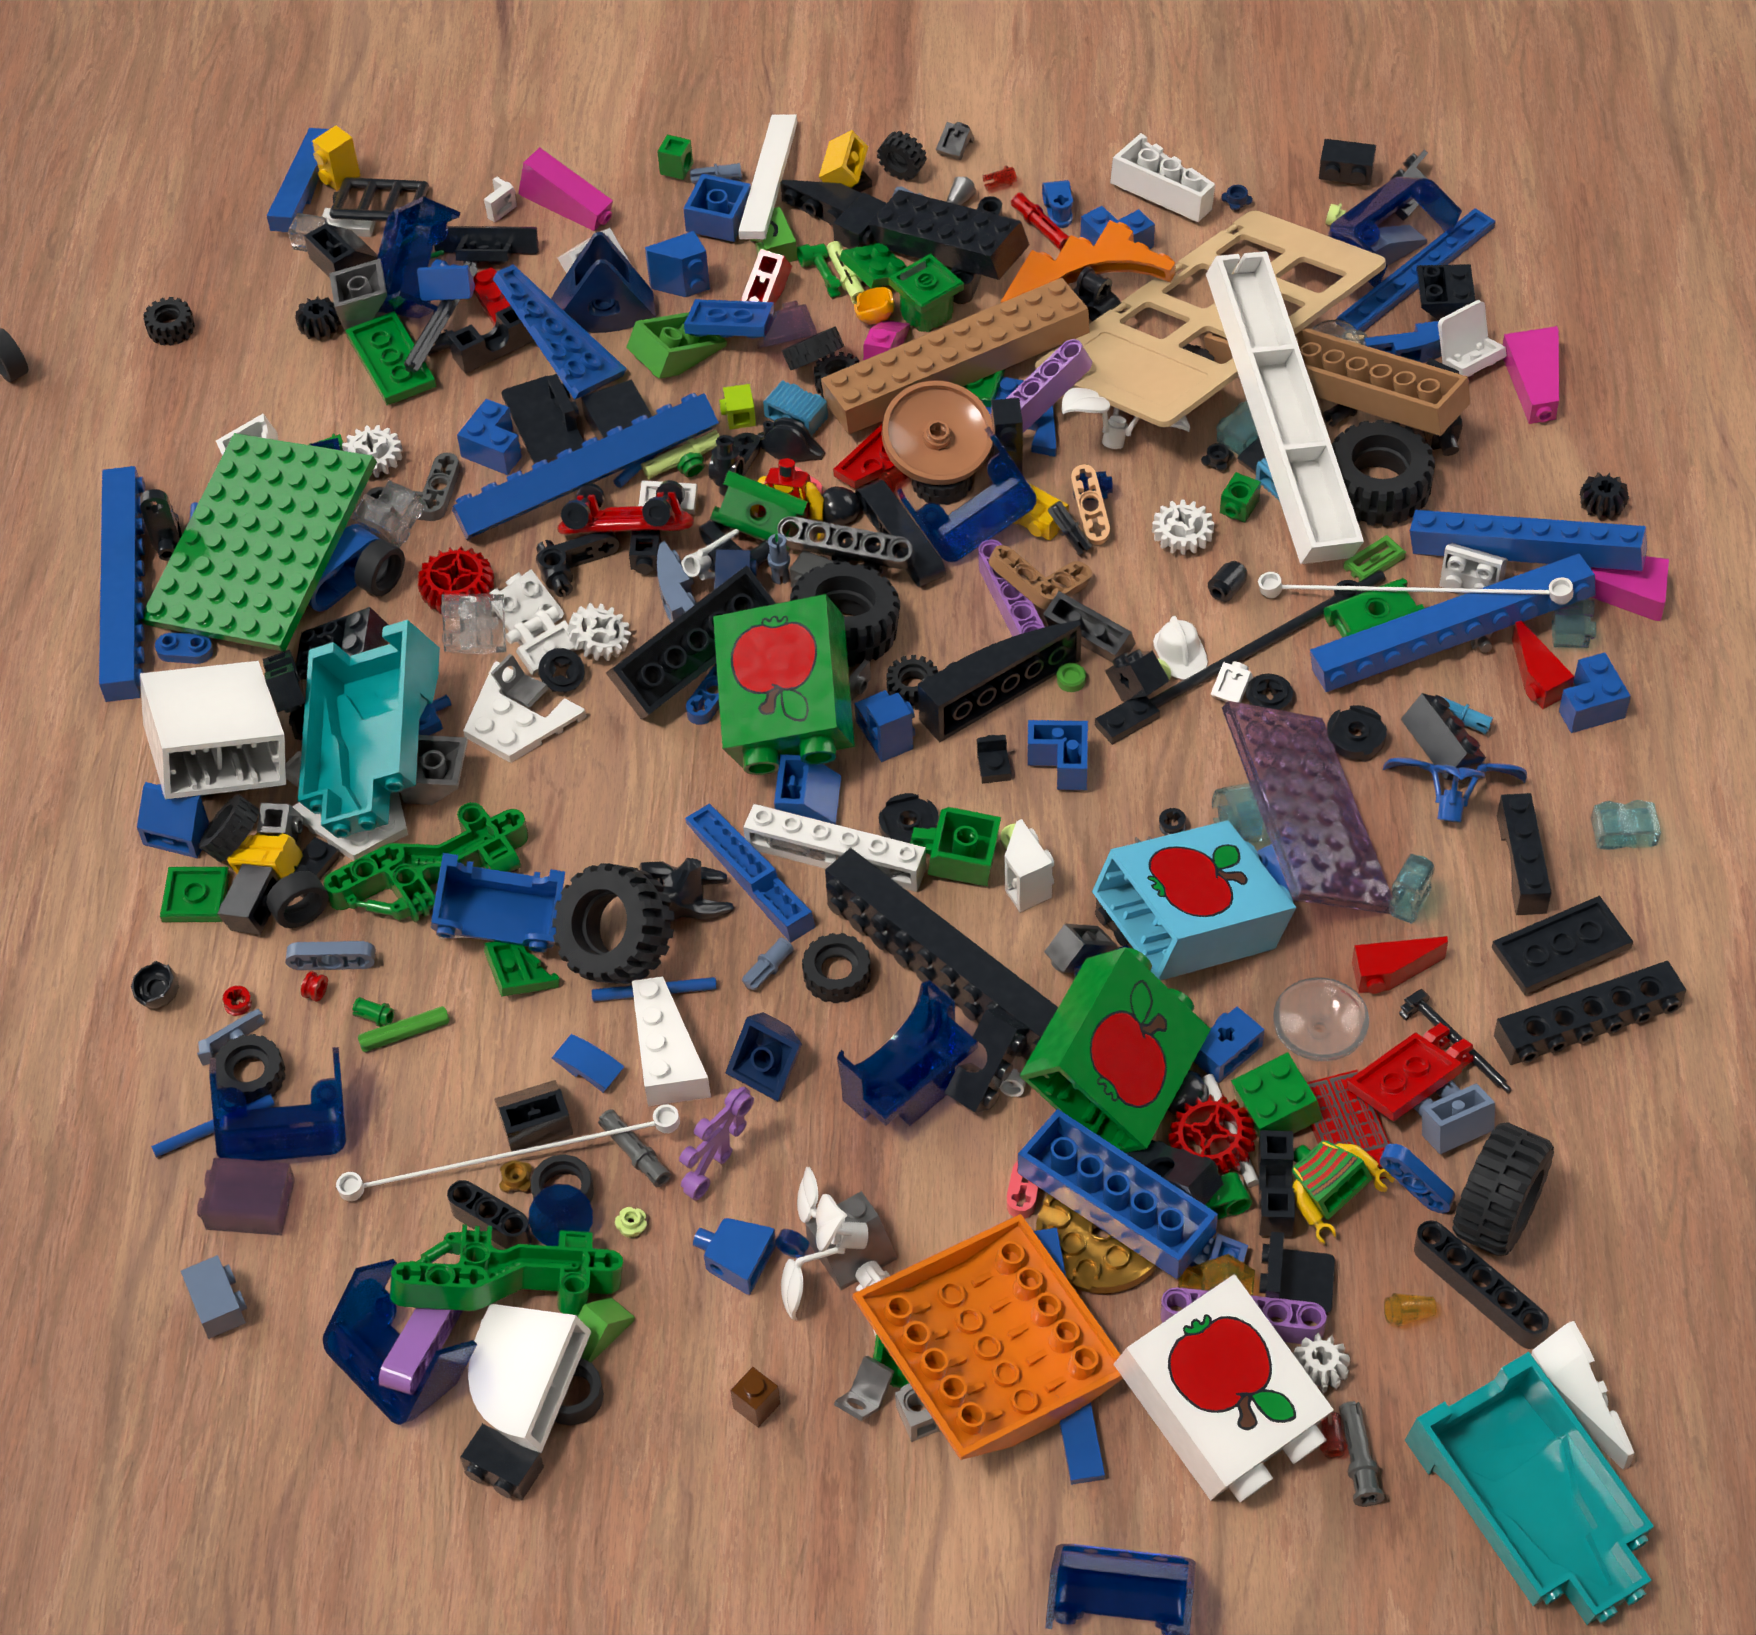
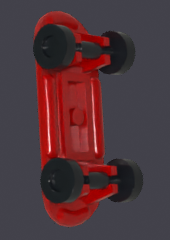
(657, 514)

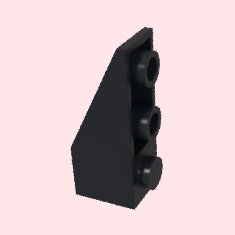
(818, 199)

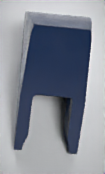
(604, 289)

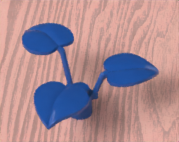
(1452, 803)

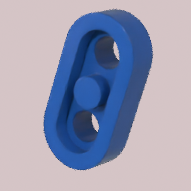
(184, 648)

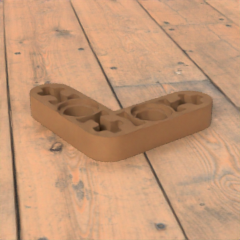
(1010, 564)

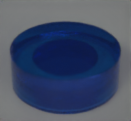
(792, 1243)

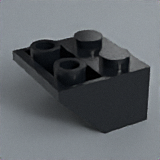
(337, 248)
(1445, 288)
(534, 1116)

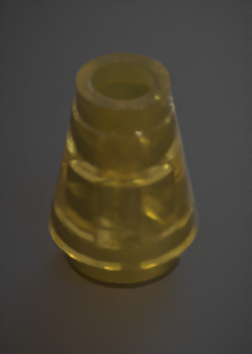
(1407, 1308)

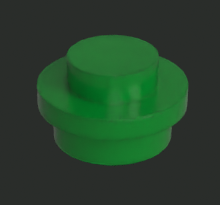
(691, 464)

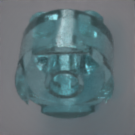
(1240, 808)

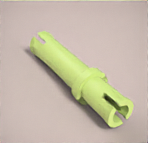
(834, 251)
(672, 458)

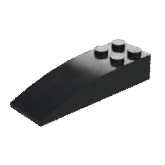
(995, 677)

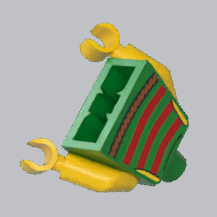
(1330, 1178)

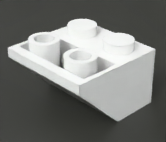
(1470, 568)
(1027, 869)

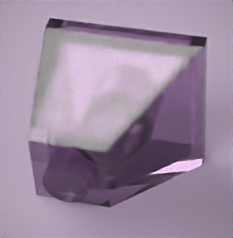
(788, 325)

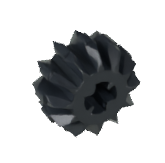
(317, 318)
(1604, 495)

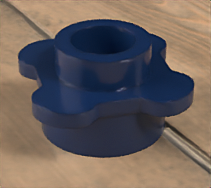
(1237, 197)

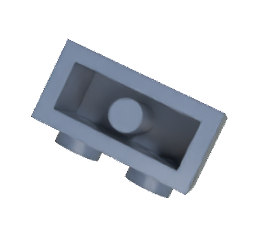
(213, 1296)

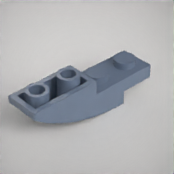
(673, 583)

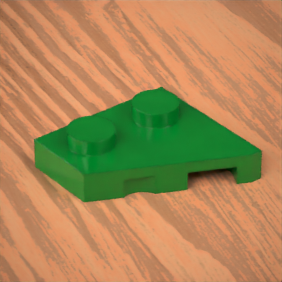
(517, 970)

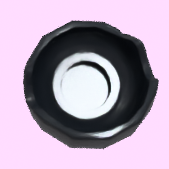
(840, 505)
(155, 985)
(1190, 1089)

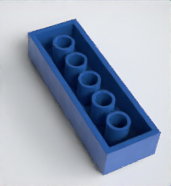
(1117, 1193)

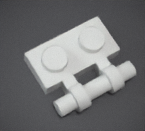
(535, 648)

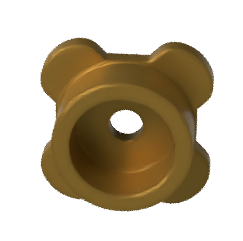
(512, 1169)

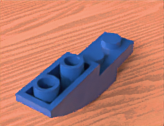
(1416, 345)

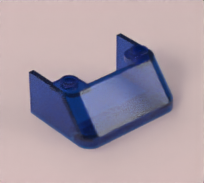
(1360, 223)
(408, 246)
(980, 517)
(279, 1131)
(362, 1337)
(1121, 1586)

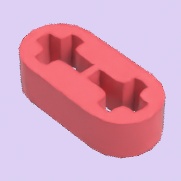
(1016, 1187)

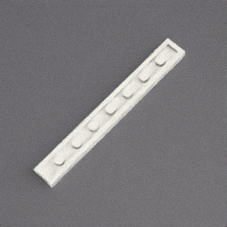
(768, 177)

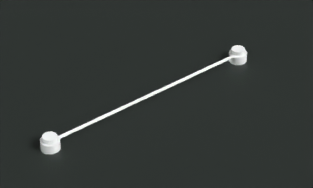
(1559, 589)
(351, 1186)

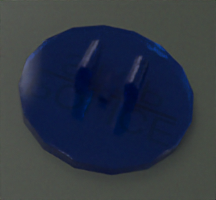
(559, 1209)

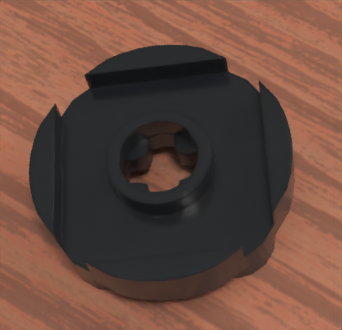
(1352, 746)
(903, 806)

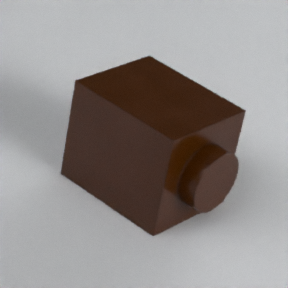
(755, 1397)

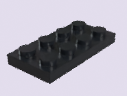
(1562, 944)

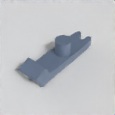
(242, 1026)

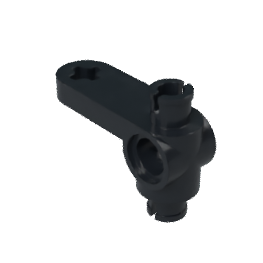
(732, 455)
(160, 522)
(557, 559)

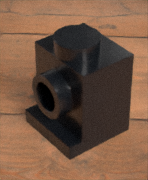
(644, 556)

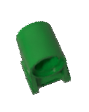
(1231, 1197)

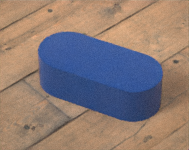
(340, 570)

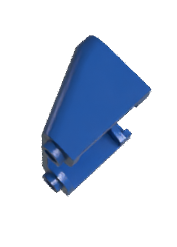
(496, 904)

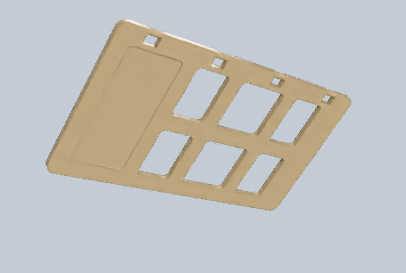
(1163, 380)

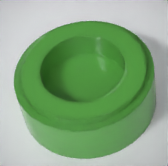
(1071, 677)

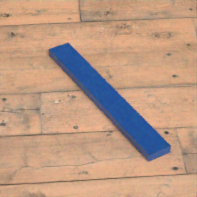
(1404, 280)
(1079, 1428)

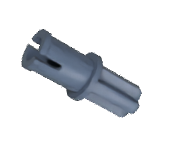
(730, 172)
(767, 964)

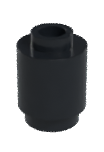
(1227, 581)

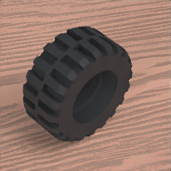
(1391, 448)
(861, 594)
(580, 918)
(1503, 1189)

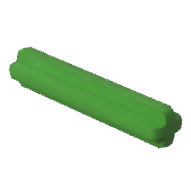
(403, 1029)

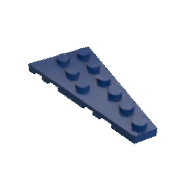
(570, 349)

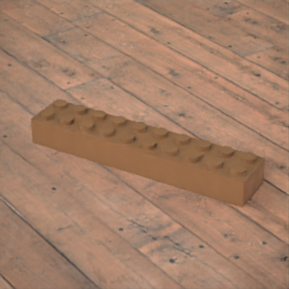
(958, 352)
(1374, 380)

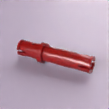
(1034, 215)

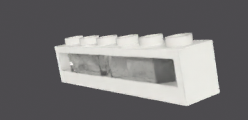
(823, 843)

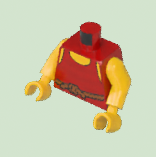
(796, 484)

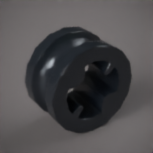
(1175, 814)

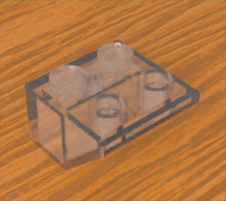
(473, 623)

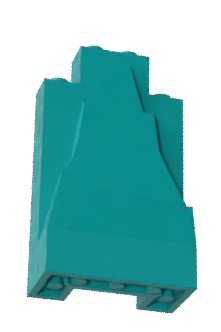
(364, 727)
(1539, 1491)

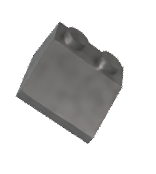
(358, 292)
(438, 769)
(878, 1248)

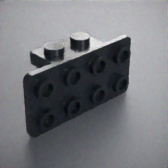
(544, 417)

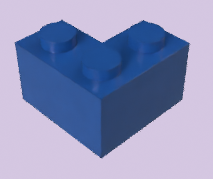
(1096, 220)
(489, 438)
(1596, 697)
(886, 724)
(1063, 746)

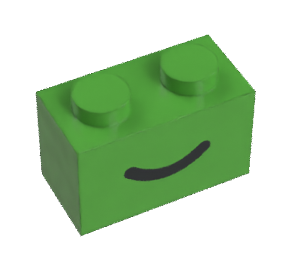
(778, 238)

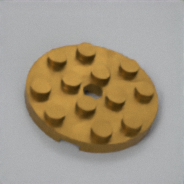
(1090, 1260)

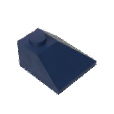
(764, 1055)

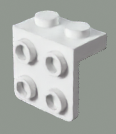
(1466, 340)
(524, 598)

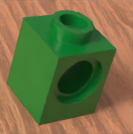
(675, 157)
(1240, 497)

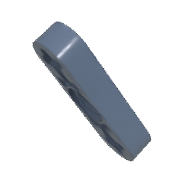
(343, 955)

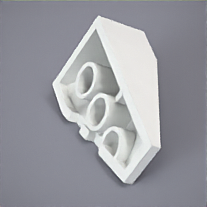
(1566, 1364)

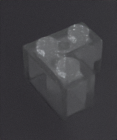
(391, 514)

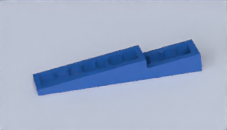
(297, 186)
(752, 872)

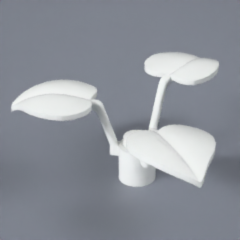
(1116, 427)
(830, 1229)

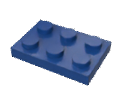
(729, 318)

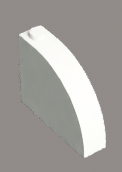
(524, 1369)

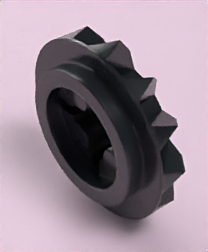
(562, 658)
(1277, 685)

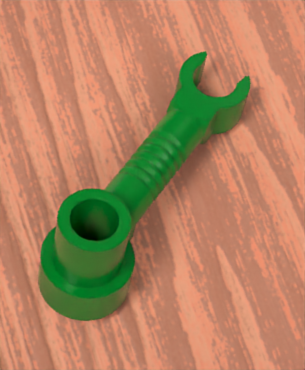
(816, 255)

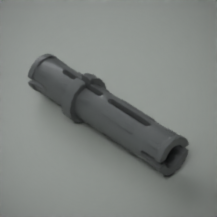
(642, 1157)

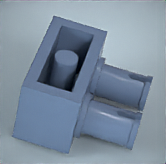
(1456, 1117)

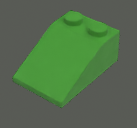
(667, 349)

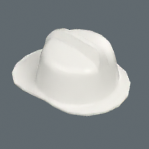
(1180, 648)

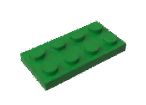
(383, 348)

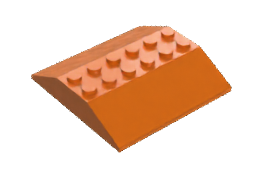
(992, 1338)

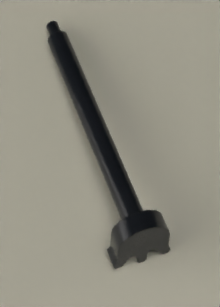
(1418, 1002)

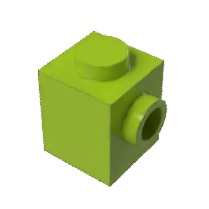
(738, 406)

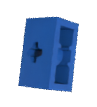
(1229, 1044)

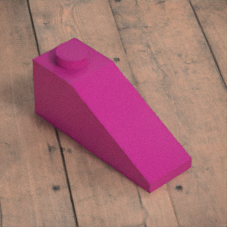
(884, 337)

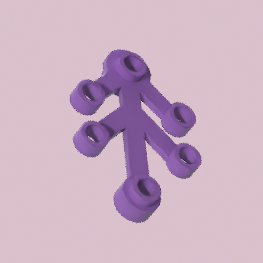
(715, 1143)

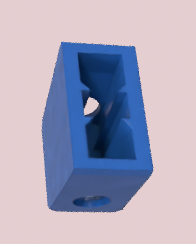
(737, 1251)

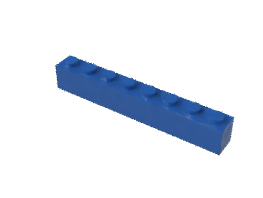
(1531, 538)

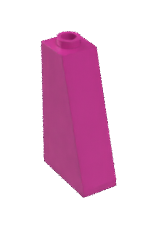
(563, 191)
(1534, 371)
(1635, 590)

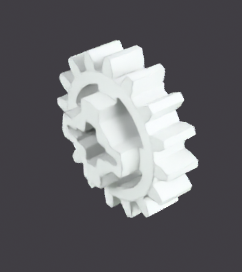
(384, 445)
(1183, 527)
(598, 632)

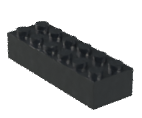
(951, 233)
(684, 646)

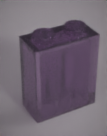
(246, 1196)

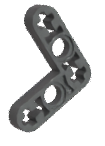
(435, 477)

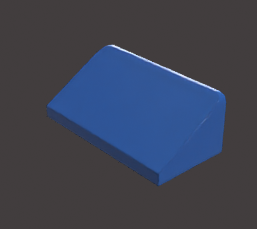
(445, 283)

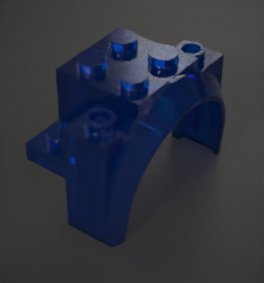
(913, 1066)

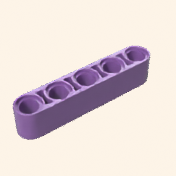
(1051, 380)
(1014, 606)
(1290, 1311)
(415, 1348)

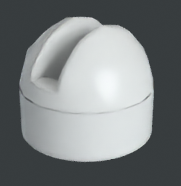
(1016, 1088)

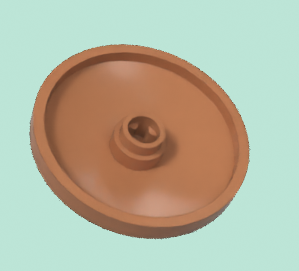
(937, 432)

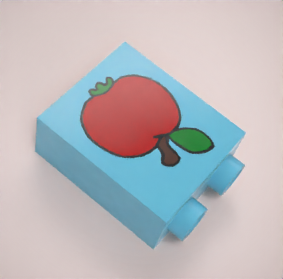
(1193, 899)

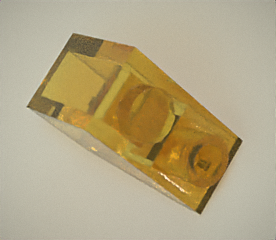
(1215, 1271)

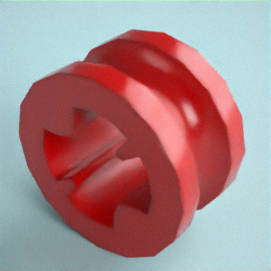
(314, 986)
(231, 993)

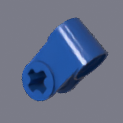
(1058, 202)

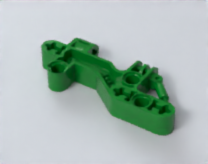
(415, 867)
(493, 1274)

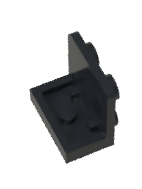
(1297, 1274)

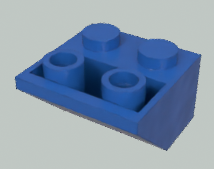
(807, 789)
(171, 823)

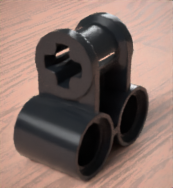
(1095, 293)

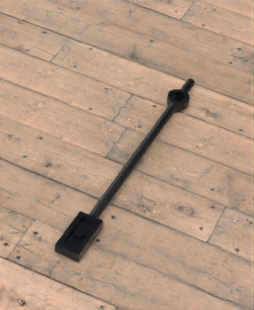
(1142, 711)

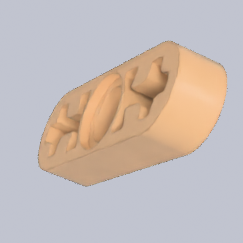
(1092, 484)

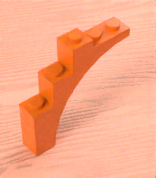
(1111, 253)

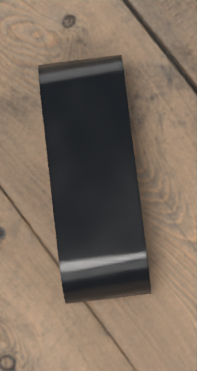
(482, 1204)

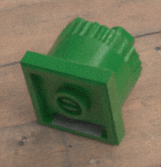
(926, 293)

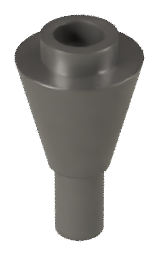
(961, 190)

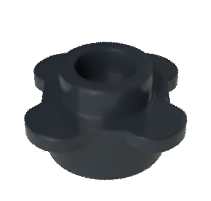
(1217, 456)

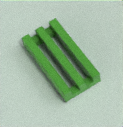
(1380, 561)

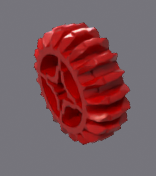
(454, 574)
(1207, 1120)

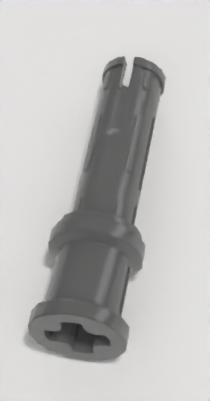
(1361, 1467)

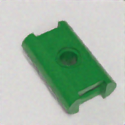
(745, 493)
(1370, 609)

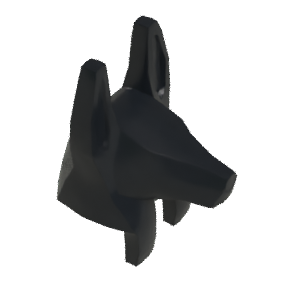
(686, 889)

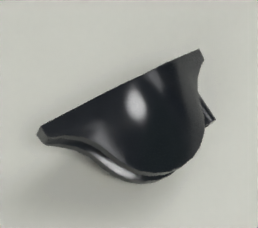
(789, 440)

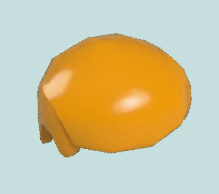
(874, 305)

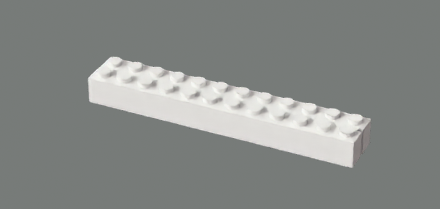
(1284, 408)

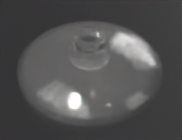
(1324, 1006)

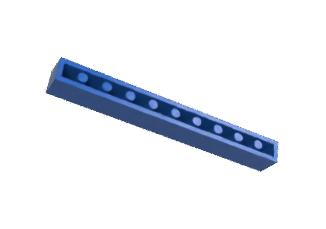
(586, 465)
(121, 584)
(1446, 624)

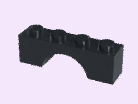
(1528, 868)

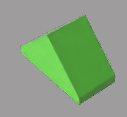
(606, 1321)

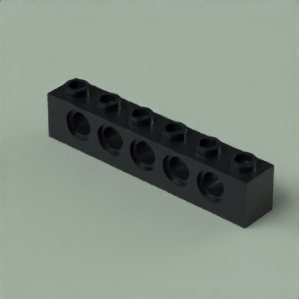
(1630, 990)

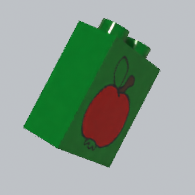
(783, 683)
(1117, 1049)

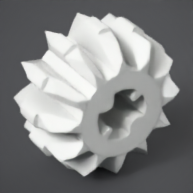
(1333, 1361)

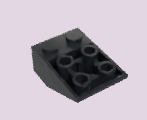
(352, 633)

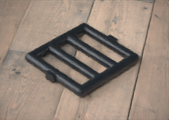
(371, 186)

